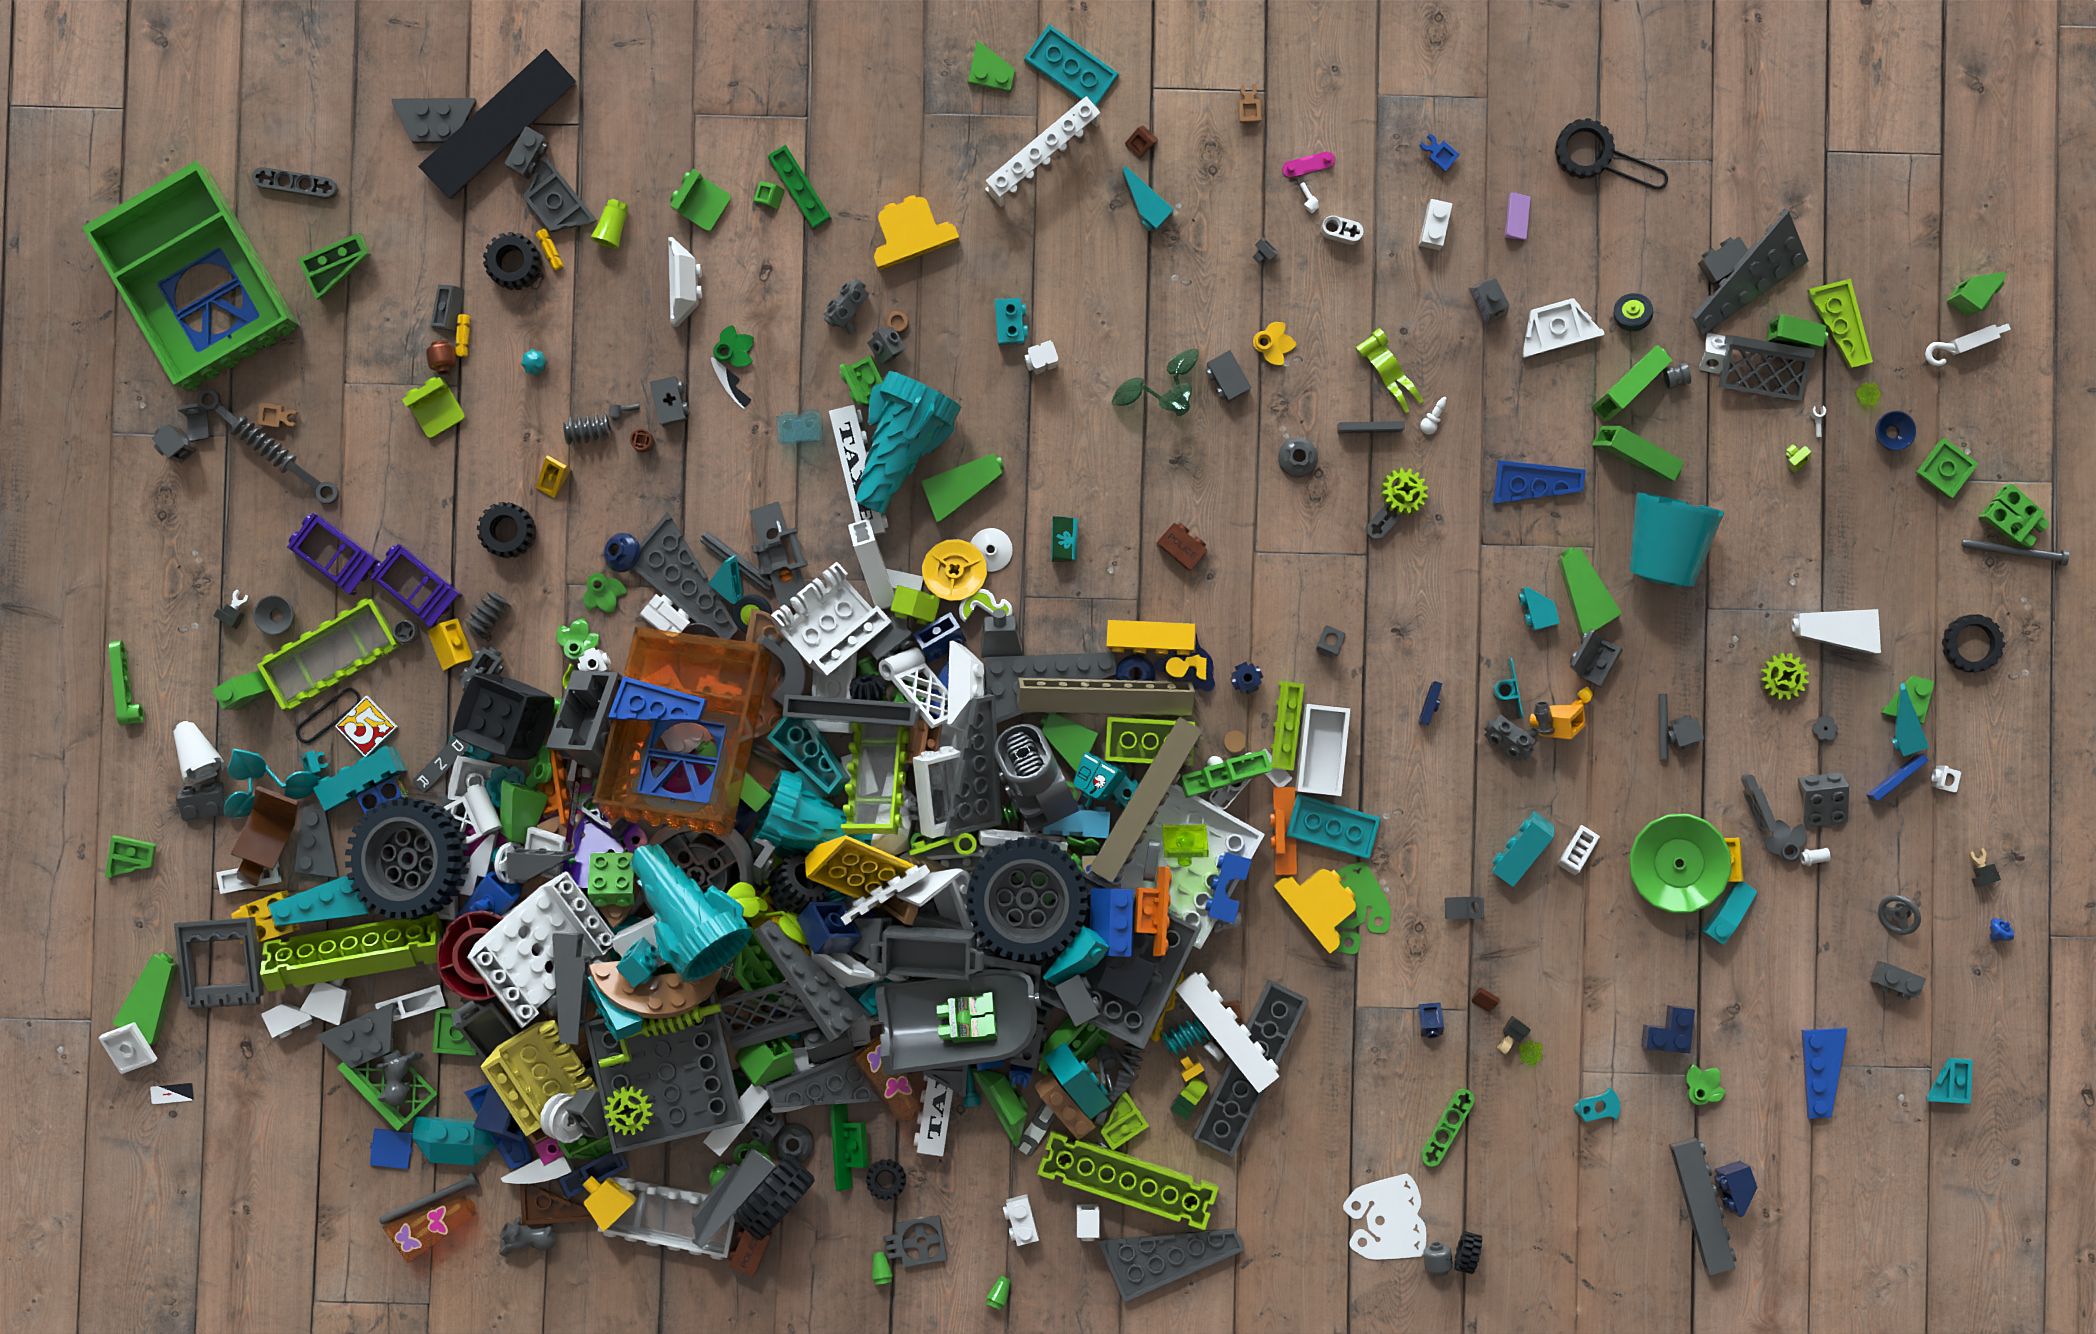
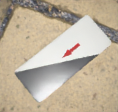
(171, 1093)

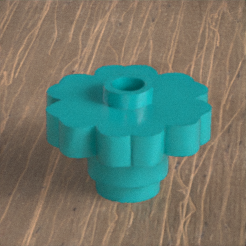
(493, 784)

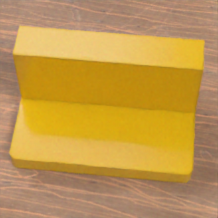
(450, 644)

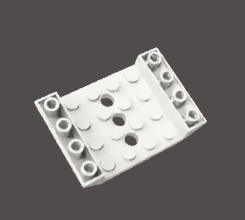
(508, 960)

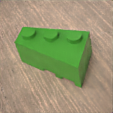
(333, 263)

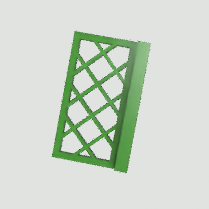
(371, 1093)

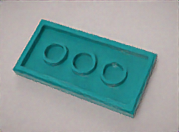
(1071, 66)
(1333, 826)

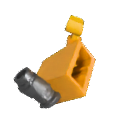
(1561, 720)

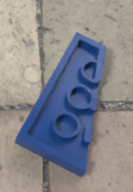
(1529, 480)
(654, 703)
(1822, 1066)
(513, 1153)

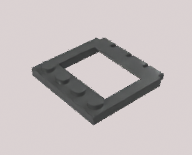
(219, 930)

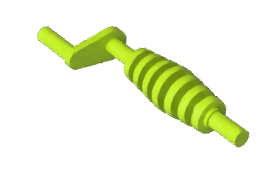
(663, 1024)

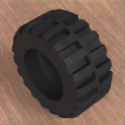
(774, 1198)

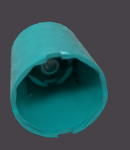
(1671, 539)

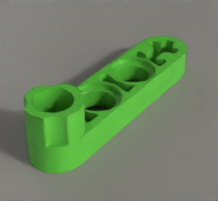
(125, 711)

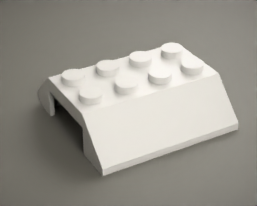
(829, 621)

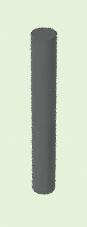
(1663, 726)

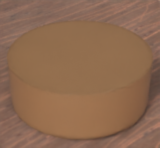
(897, 320)
(1234, 741)

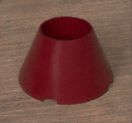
(455, 947)

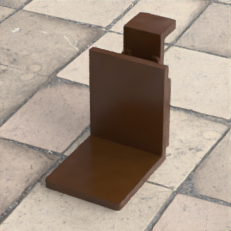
(264, 834)

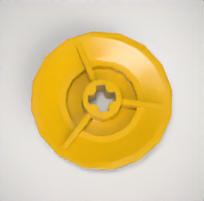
(955, 555)

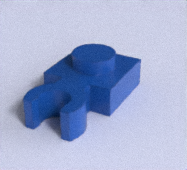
(1442, 155)
(1020, 1075)

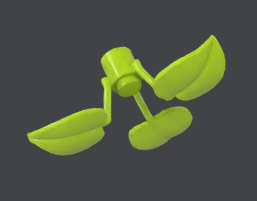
(757, 907)

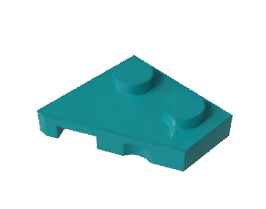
(1953, 1082)

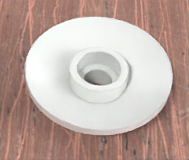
(1002, 544)

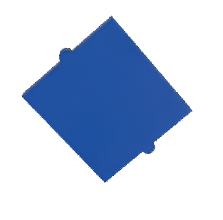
(391, 1148)

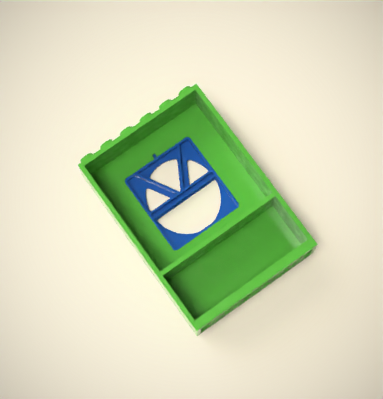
(159, 238)

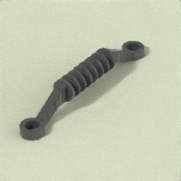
(288, 463)
(1124, 1079)

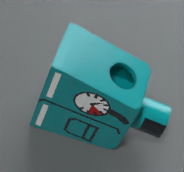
(1096, 779)

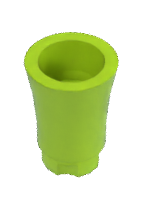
(610, 225)

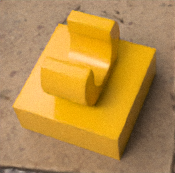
(1191, 1069)

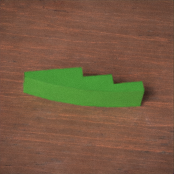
(1225, 773)

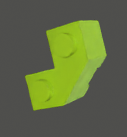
(915, 604)

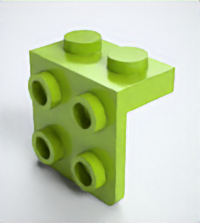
(434, 406)

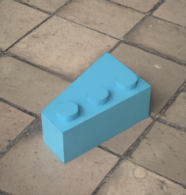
(1082, 823)

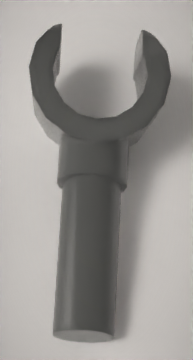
(615, 410)

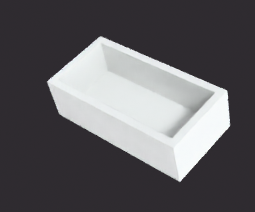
(1322, 749)

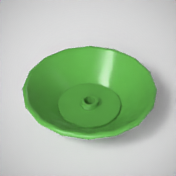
(1685, 887)

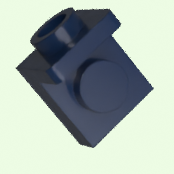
(1431, 1020)

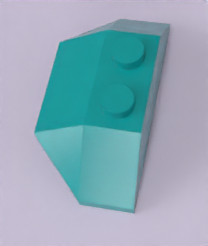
(451, 1140)

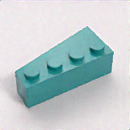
(810, 752)

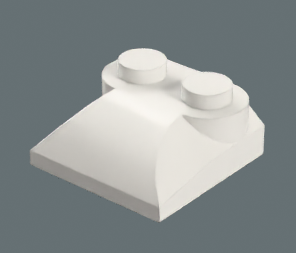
(467, 773)

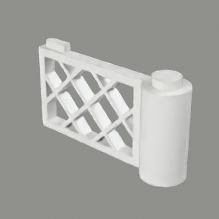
(906, 667)
(479, 810)

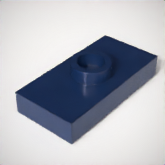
(1431, 703)

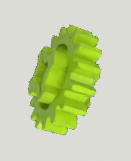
(1409, 484)
(1780, 668)
(630, 1119)

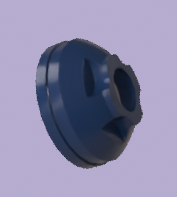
(1905, 426)
(628, 552)
(1139, 661)

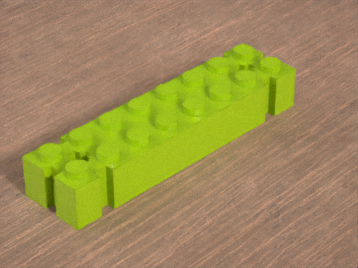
(350, 952)
(1128, 1179)

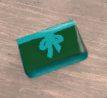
(1064, 539)

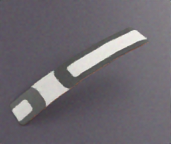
(1036, 1129)

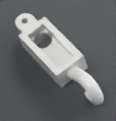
(1965, 343)

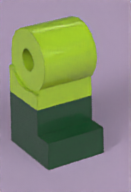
(1188, 1097)

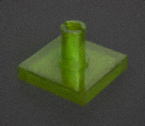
(1185, 842)

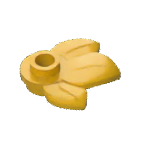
(1277, 343)

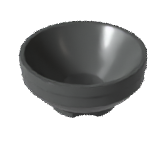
(1294, 468)
(263, 612)
(796, 1131)

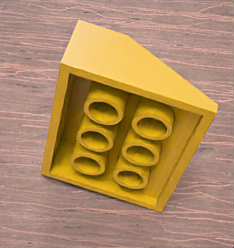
(853, 867)

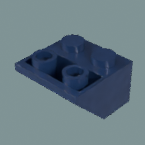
(496, 1118)
(1737, 1186)

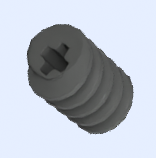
(587, 429)
(487, 613)

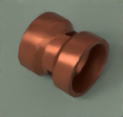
(640, 443)

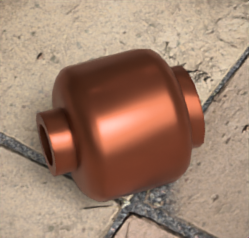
(441, 356)

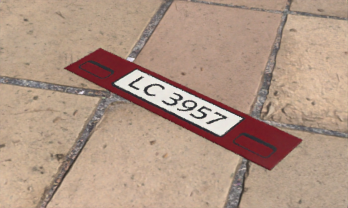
(574, 801)

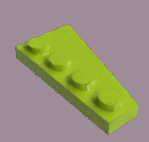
(1843, 320)

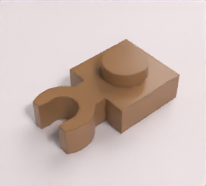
(1249, 108)
(273, 416)

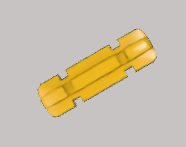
(549, 249)
(462, 335)

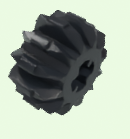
(868, 688)

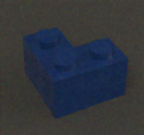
(1675, 1035)

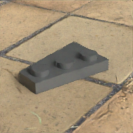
(314, 845)

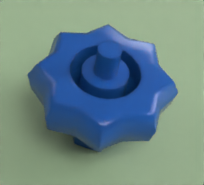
(2001, 930)

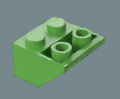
(1975, 293)
(766, 1061)

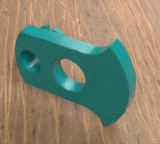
(1611, 1106)

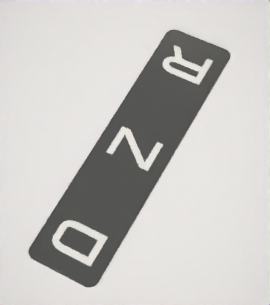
(440, 764)

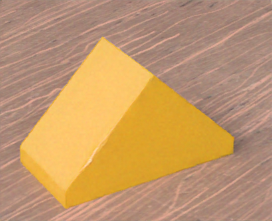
(552, 476)

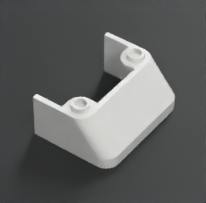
(949, 893)

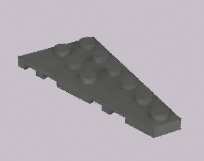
(1757, 271)
(676, 573)
(1004, 671)
(976, 786)
(821, 995)
(827, 1083)
(1156, 1260)

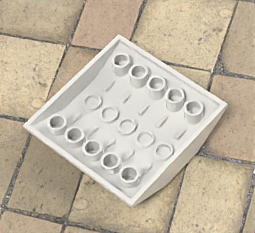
(1192, 883)

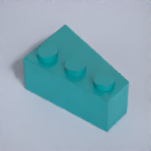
(618, 1022)
(1077, 1081)

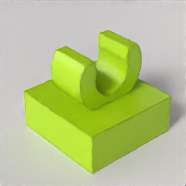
(1797, 458)

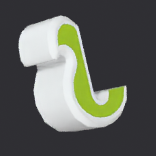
(984, 600)

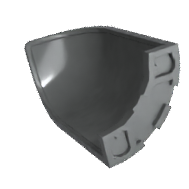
(911, 1020)

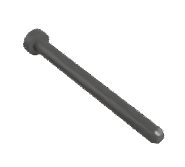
(2062, 557)
(472, 1180)

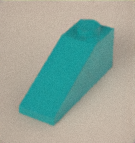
(1149, 205)
(1908, 730)
(1729, 913)
(1078, 956)

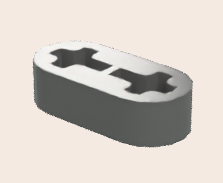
(1386, 524)
(1151, 860)

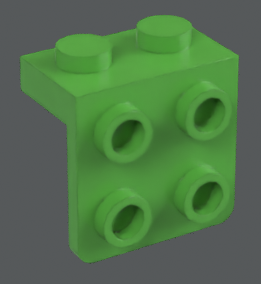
(700, 200)
(861, 379)
(611, 879)

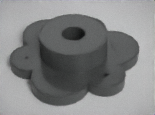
(1831, 728)

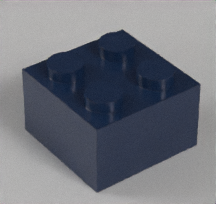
(826, 930)

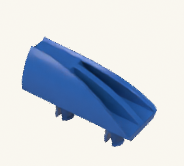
(492, 896)

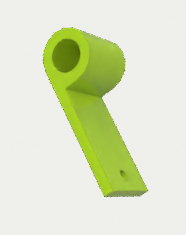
(963, 843)

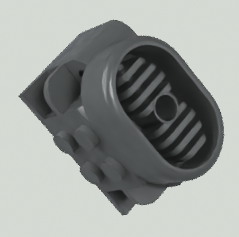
(582, 720)
(1033, 776)

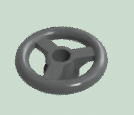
(1901, 913)

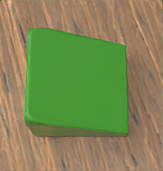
(769, 195)

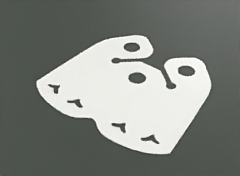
(1400, 1217)

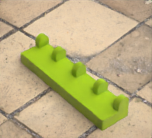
(1287, 725)

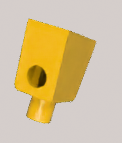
(606, 1201)

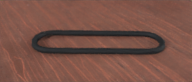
(1633, 178)
(322, 708)

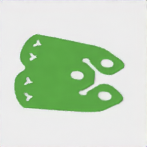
(1367, 894)

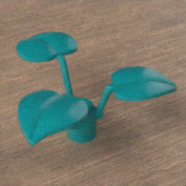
(251, 765)

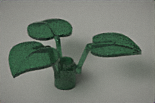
(1175, 399)

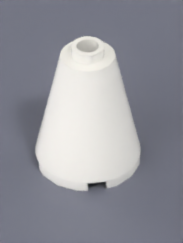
(195, 754)

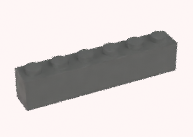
(851, 711)
(1702, 1206)

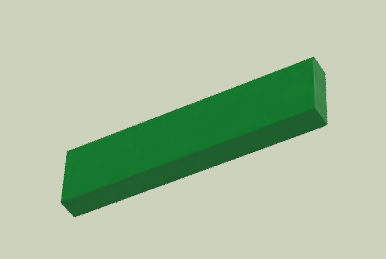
(799, 186)

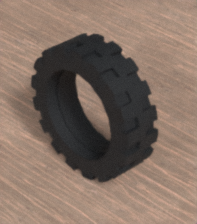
(1587, 126)
(1994, 634)

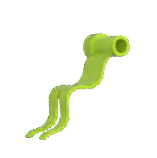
(1387, 366)

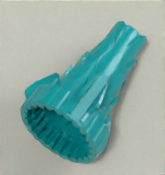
(910, 424)
(799, 817)
(692, 927)

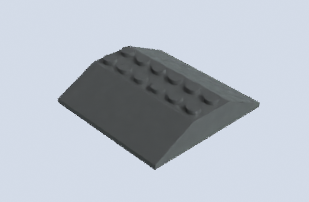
(1117, 1015)
(681, 1073)

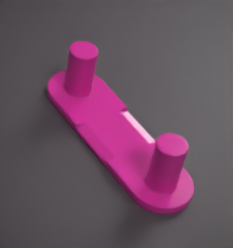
(1308, 164)

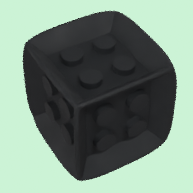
(503, 716)

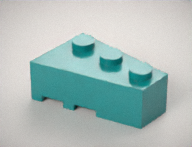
(1523, 848)

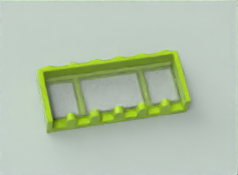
(328, 654)
(876, 779)

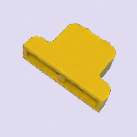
(910, 232)
(1319, 903)

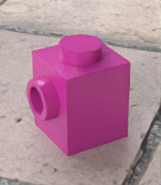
(548, 1150)

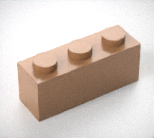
(1064, 1106)

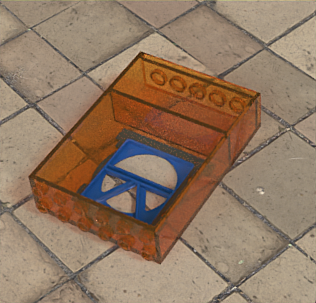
(733, 683)

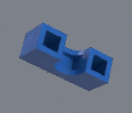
(1230, 867)

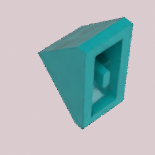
(728, 581)

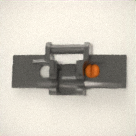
(772, 556)

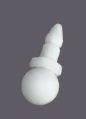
(1429, 424)

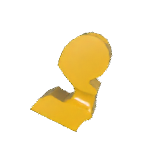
(1177, 667)

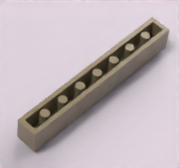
(1105, 696)
(1146, 799)

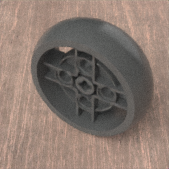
(701, 854)

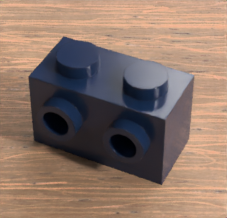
(936, 637)

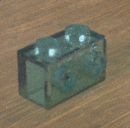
(799, 427)

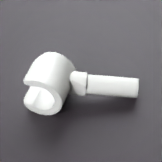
(1312, 203)
(1818, 419)

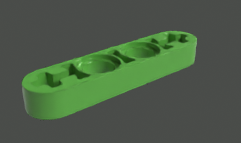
(1444, 1125)

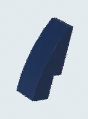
(599, 1168)

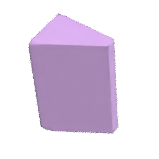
(1517, 216)

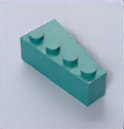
(358, 778)
(319, 904)

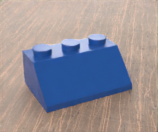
(1113, 919)

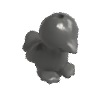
(394, 1070)
(519, 1236)

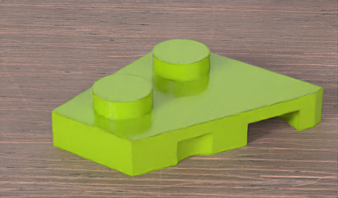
(1123, 1122)

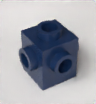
(1238, 681)

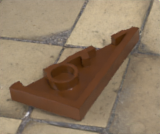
(545, 1207)

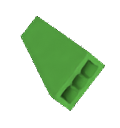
(1631, 383)
(1638, 452)
(959, 485)
(1586, 592)
(752, 791)
(150, 998)

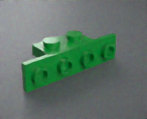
(848, 1146)

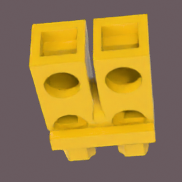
(264, 923)

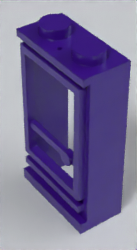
(353, 571)
(435, 604)

